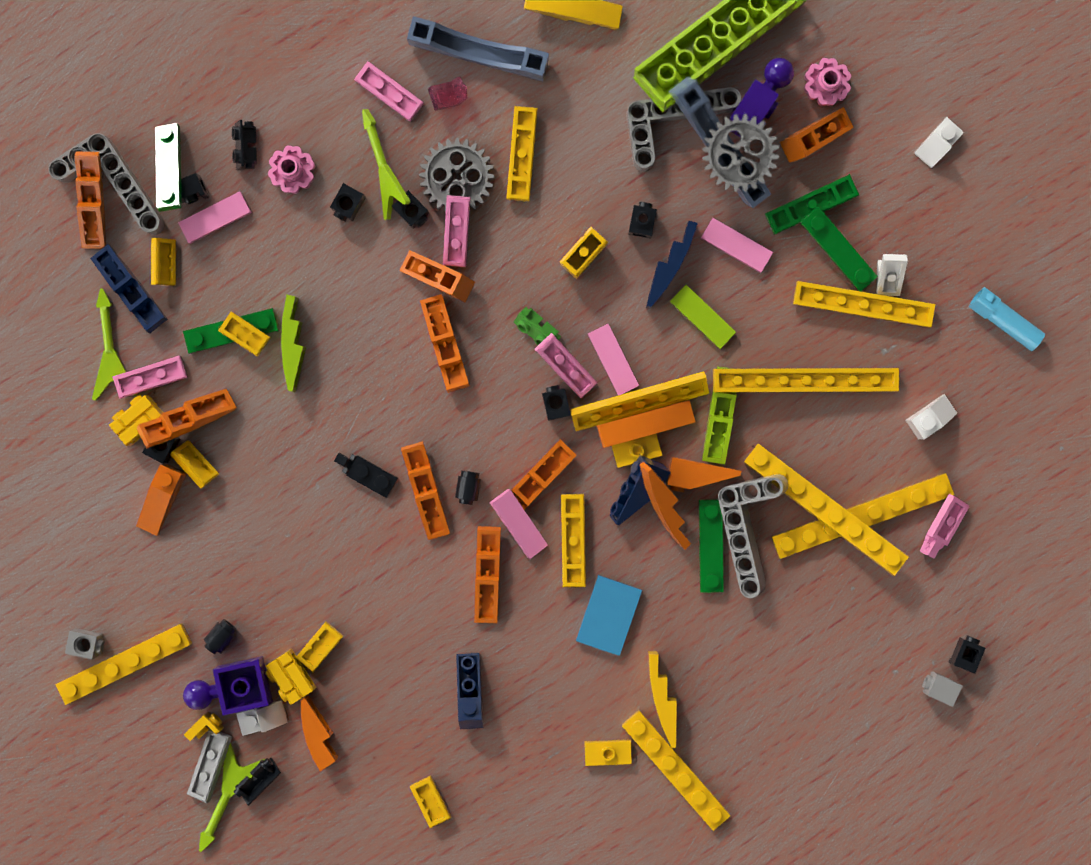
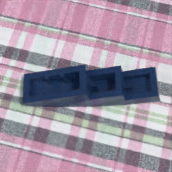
(666, 271)
(128, 288)

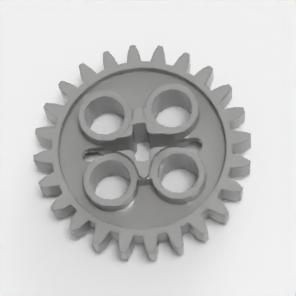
(749, 131)
(442, 161)

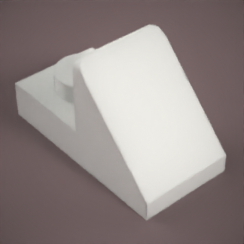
(939, 142)
(891, 274)
(262, 718)

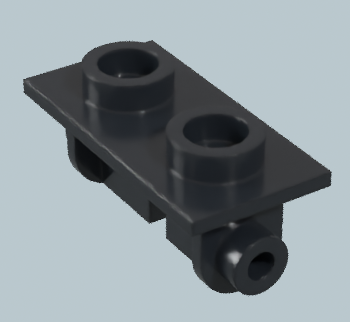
(243, 154)
(261, 778)

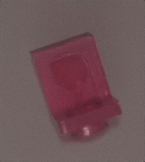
(448, 94)

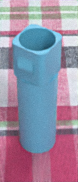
(993, 309)

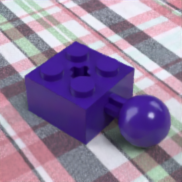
(760, 97)
(232, 697)

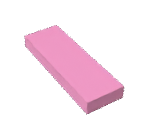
(389, 91)
(214, 217)
(456, 231)
(736, 245)
(613, 359)
(565, 365)
(150, 377)
(518, 523)

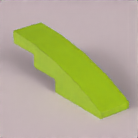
(291, 352)
(719, 426)

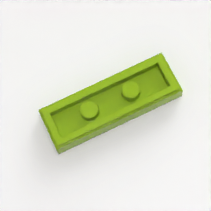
(702, 316)

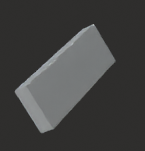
(209, 766)

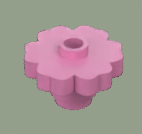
(817, 87)
(300, 177)

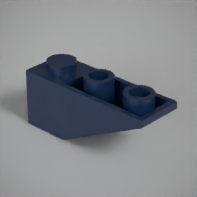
(633, 491)
(469, 691)

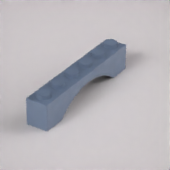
(504, 57)
(703, 118)

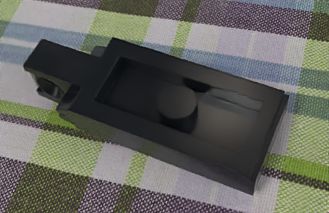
(367, 474)

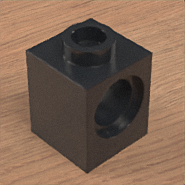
(347, 192)
(420, 219)
(563, 411)
(159, 455)

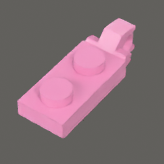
(944, 526)

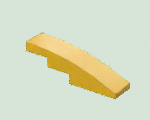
(582, 11)
(665, 706)

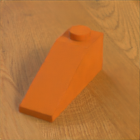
(816, 135)
(437, 276)
(695, 474)
(160, 498)

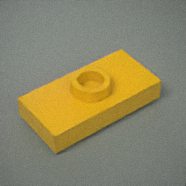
(163, 262)
(244, 334)
(629, 451)
(194, 464)
(319, 646)
(607, 752)
(430, 801)

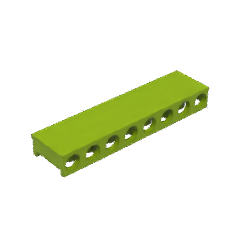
(709, 45)

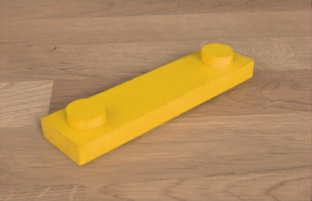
(522, 153)
(573, 540)

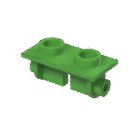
(527, 323)

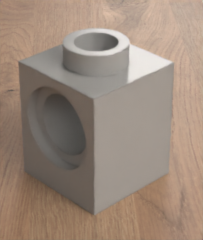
(74, 643)
(941, 688)

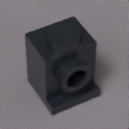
(192, 188)
(642, 229)
(972, 660)

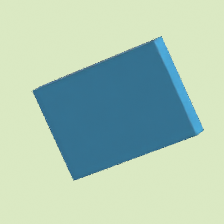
(608, 615)

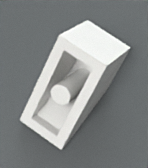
(931, 417)

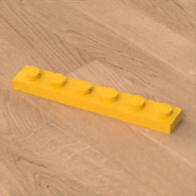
(864, 304)
(639, 401)
(123, 664)
(676, 770)

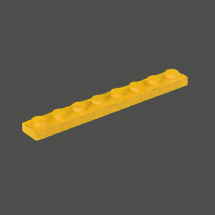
(806, 380)
(828, 511)
(869, 512)

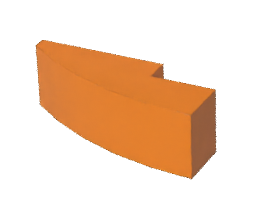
(316, 734)

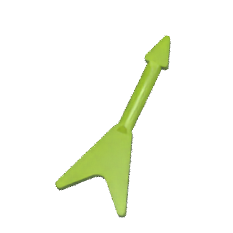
(389, 184)
(110, 363)
(232, 775)

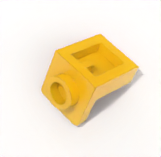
(200, 728)

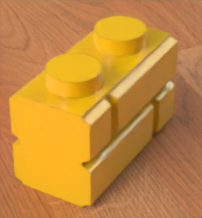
(583, 253)
(126, 423)
(290, 677)

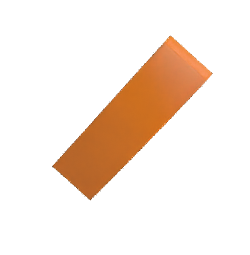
(90, 200)
(444, 343)
(187, 418)
(646, 424)
(543, 473)
(425, 490)
(662, 502)
(487, 574)

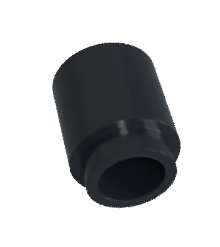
(468, 487)
(220, 637)

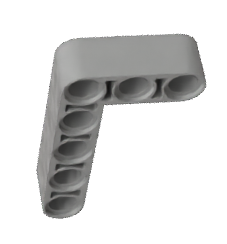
(673, 113)
(115, 176)
(745, 528)

